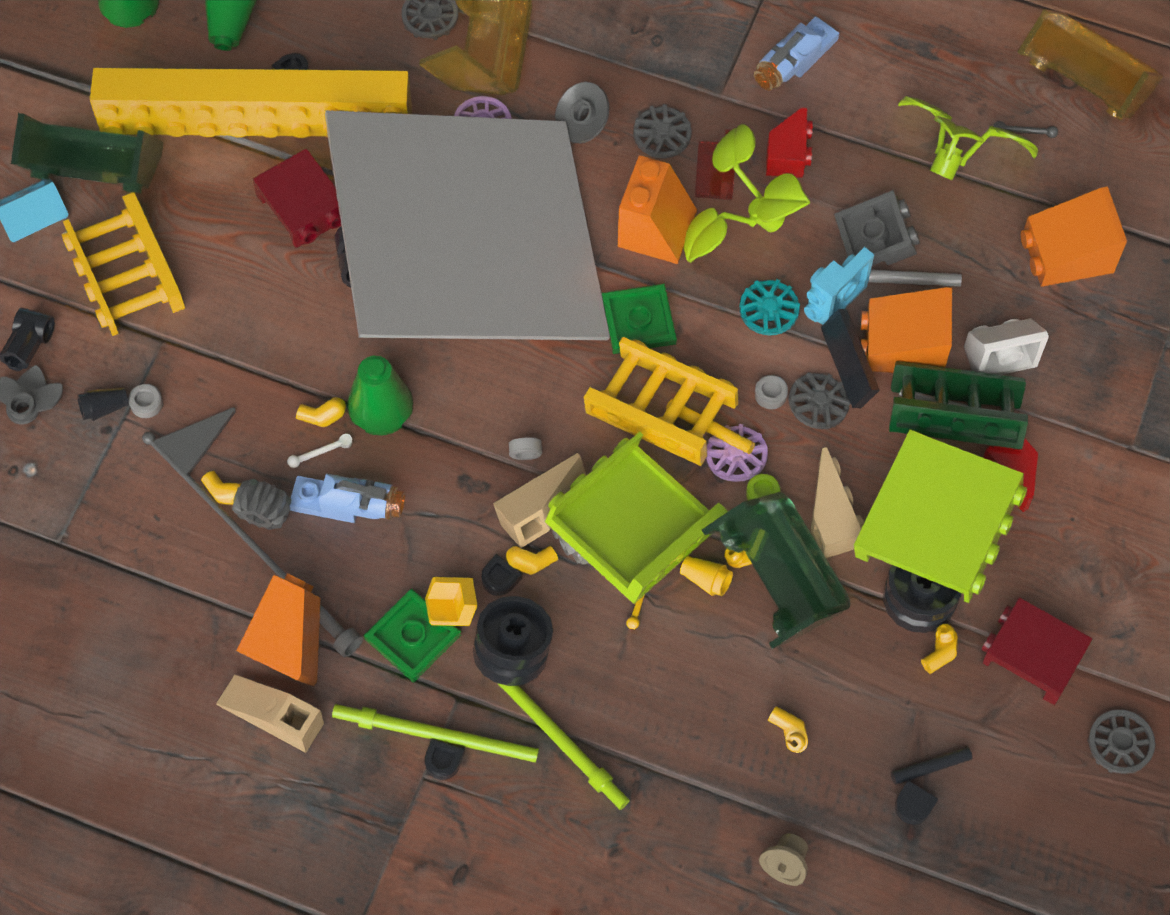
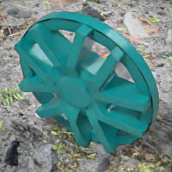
(769, 307)

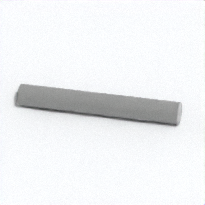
(916, 278)

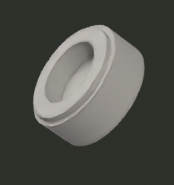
(771, 392)
(145, 400)
(525, 448)

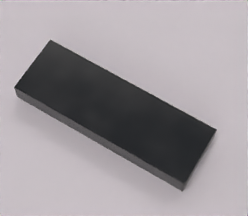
(850, 358)

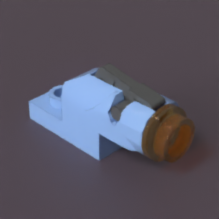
(795, 53)
(346, 498)

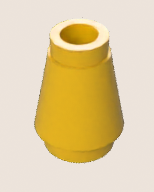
(708, 575)

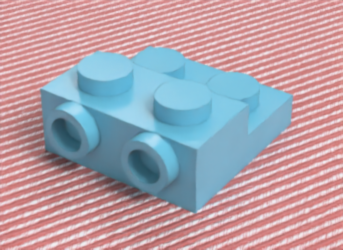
(838, 285)

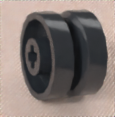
(917, 601)
(512, 640)

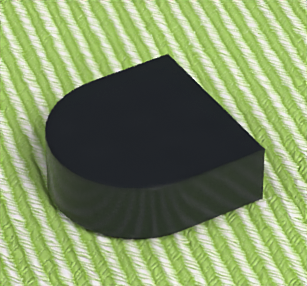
(291, 62)
(499, 576)
(443, 759)
(914, 804)

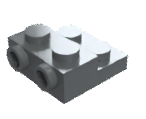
(880, 228)

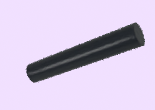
(931, 765)

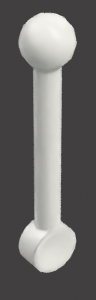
(344, 441)

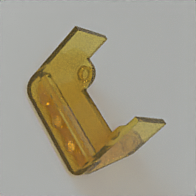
(491, 51)
(1090, 62)

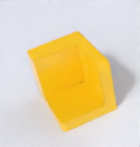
(451, 601)

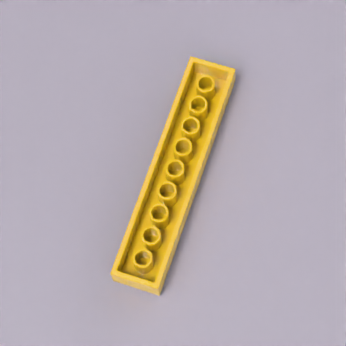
(239, 100)

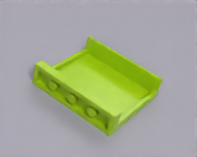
(941, 514)
(630, 519)

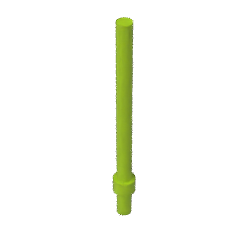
(369, 718)
(598, 778)

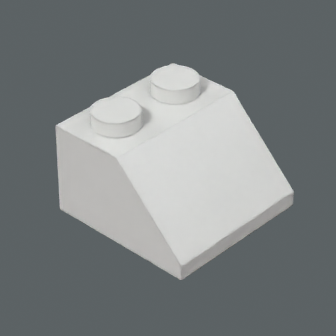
(1006, 347)

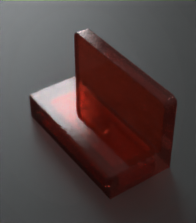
(710, 181)

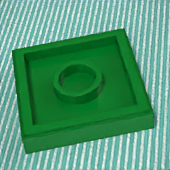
(640, 316)
(409, 638)

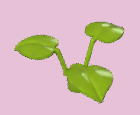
(949, 158)
(781, 197)

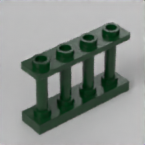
(956, 421)

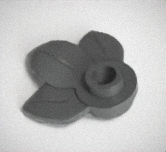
(28, 392)

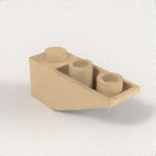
(526, 508)
(833, 518)
(273, 711)

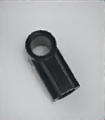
(28, 332)

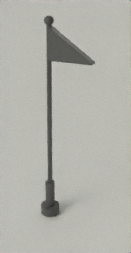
(183, 452)

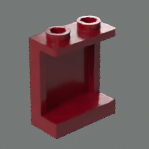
(300, 197)
(1036, 648)

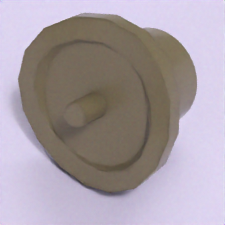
(786, 860)

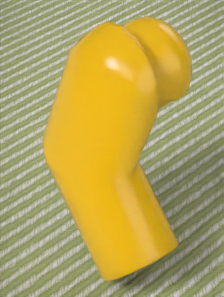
(528, 561)
(945, 649)

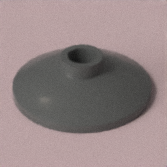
(574, 107)

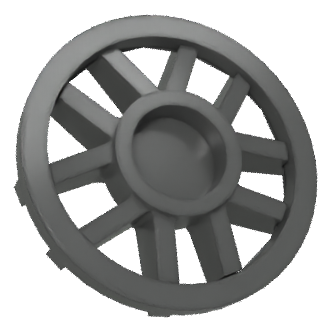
(429, 15)
(662, 131)
(819, 400)
(1121, 741)

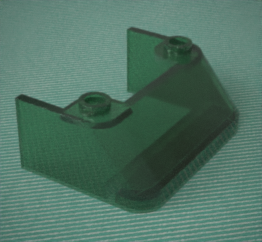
(85, 154)
(786, 561)

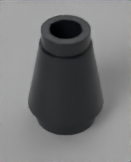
(101, 402)

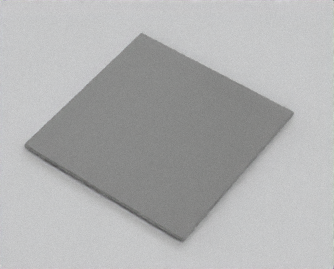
(464, 228)

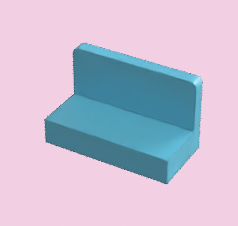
(31, 209)

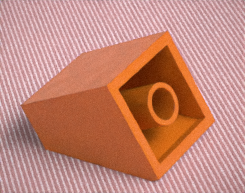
(655, 211)
(1075, 239)
(908, 329)
(286, 629)

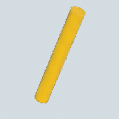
(718, 431)

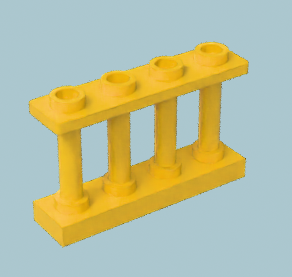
(142, 241)
(661, 430)

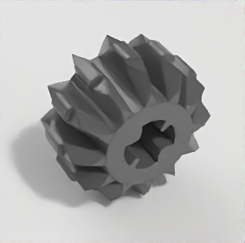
(261, 504)

